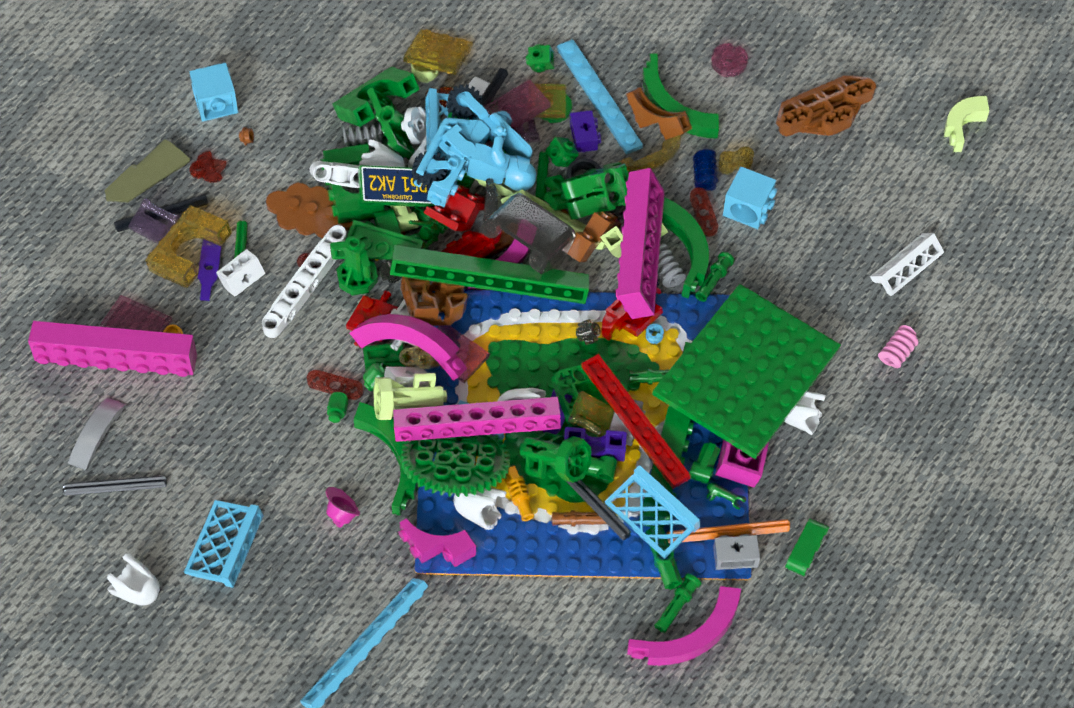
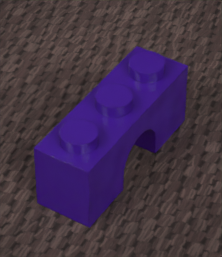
(611, 444)

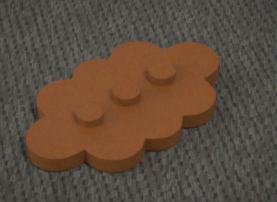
(304, 209)

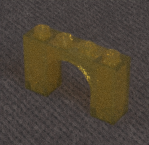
(192, 225)

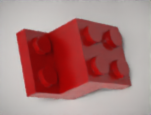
(459, 210)

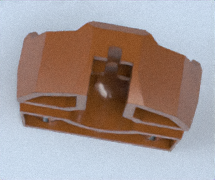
(446, 299)

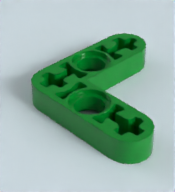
(568, 387)

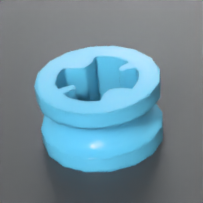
(659, 336)

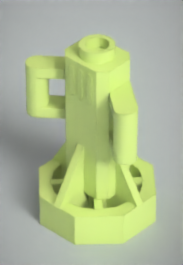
(392, 395)

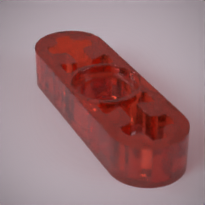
(706, 205)
(350, 383)

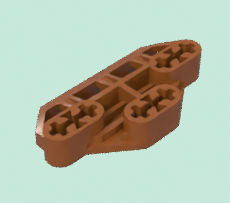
(830, 112)

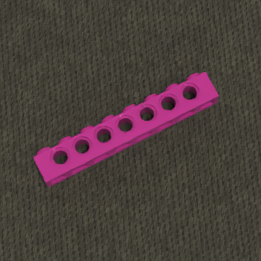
(476, 419)

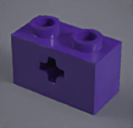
(584, 131)

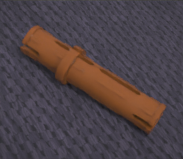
(576, 518)

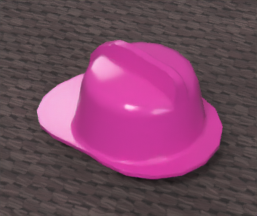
(340, 506)

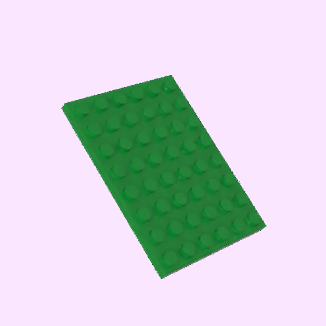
(746, 370)

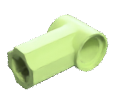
(403, 216)

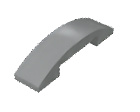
(94, 432)

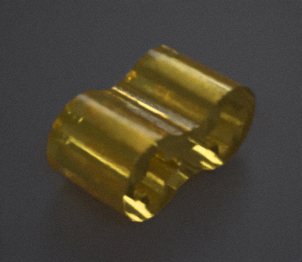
(733, 160)
(418, 358)

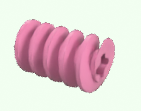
(899, 347)

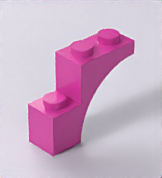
(425, 546)

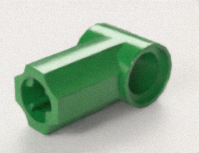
(704, 466)
(603, 468)

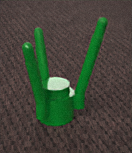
(428, 232)

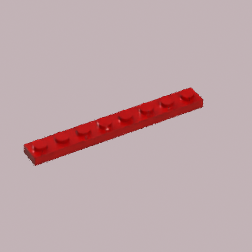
(636, 421)

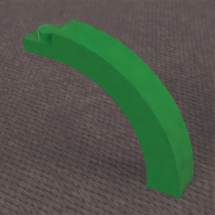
(702, 123)
(692, 236)
(384, 429)

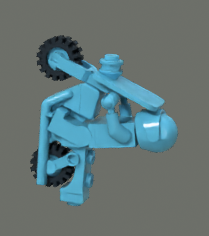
(461, 149)

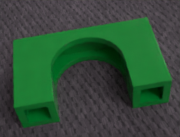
(355, 107)
(347, 204)

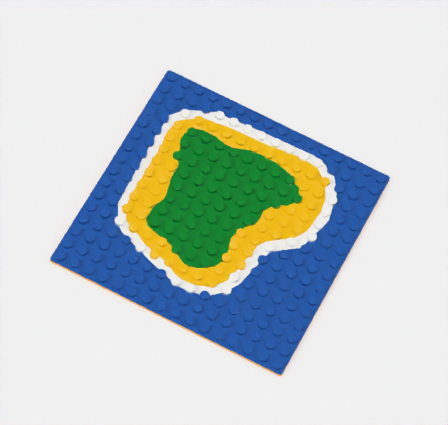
(527, 345)

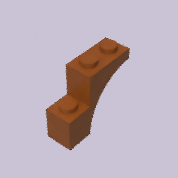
(647, 113)
(589, 239)

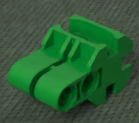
(594, 184)

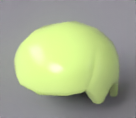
(424, 74)

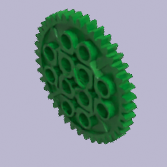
(455, 463)

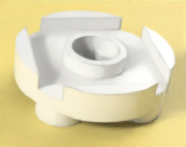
(415, 124)

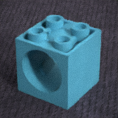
(213, 91)
(750, 198)

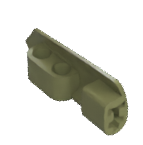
(155, 167)

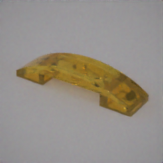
(656, 159)

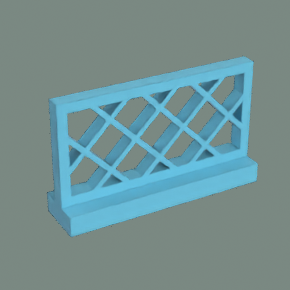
(432, 113)
(667, 502)
(239, 550)

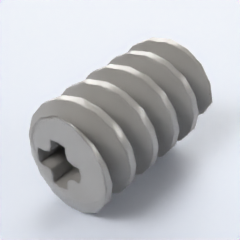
(361, 136)
(668, 269)

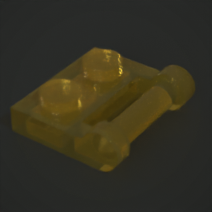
(593, 410)

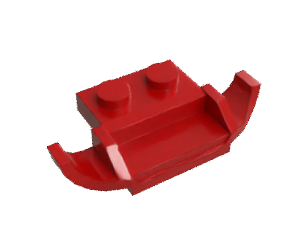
(472, 244)
(619, 319)

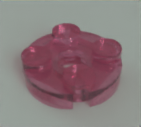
(725, 68)

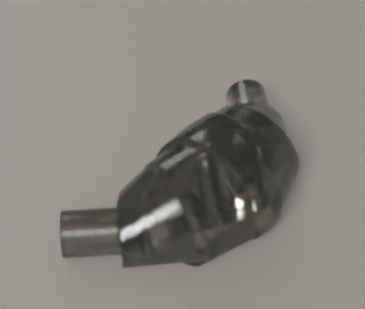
(492, 199)

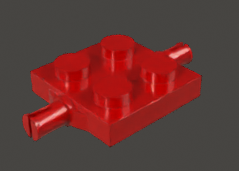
(370, 308)

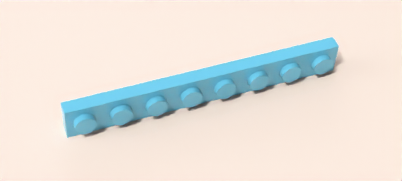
(599, 97)
(364, 643)

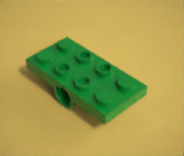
(391, 123)

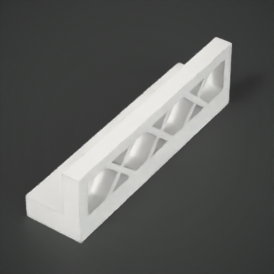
(903, 258)

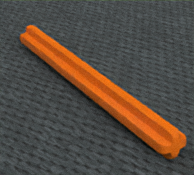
(736, 530)

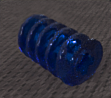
(705, 169)

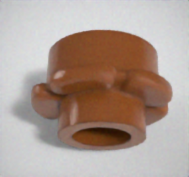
(246, 135)

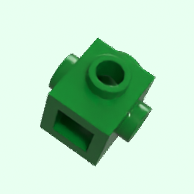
(540, 58)
(562, 152)

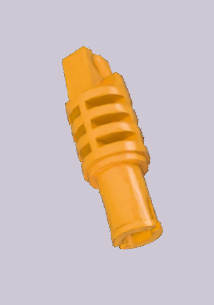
(519, 493)

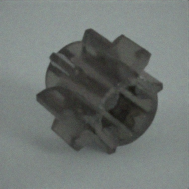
(385, 272)
(588, 332)

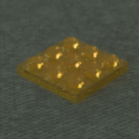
(438, 51)

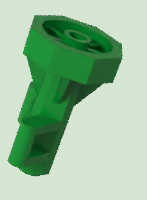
(356, 265)
(568, 457)

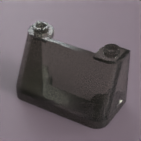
(533, 227)

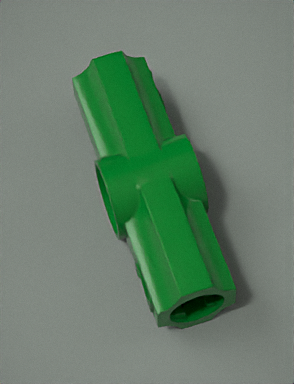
(667, 567)

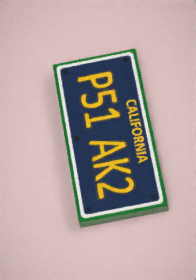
(390, 187)

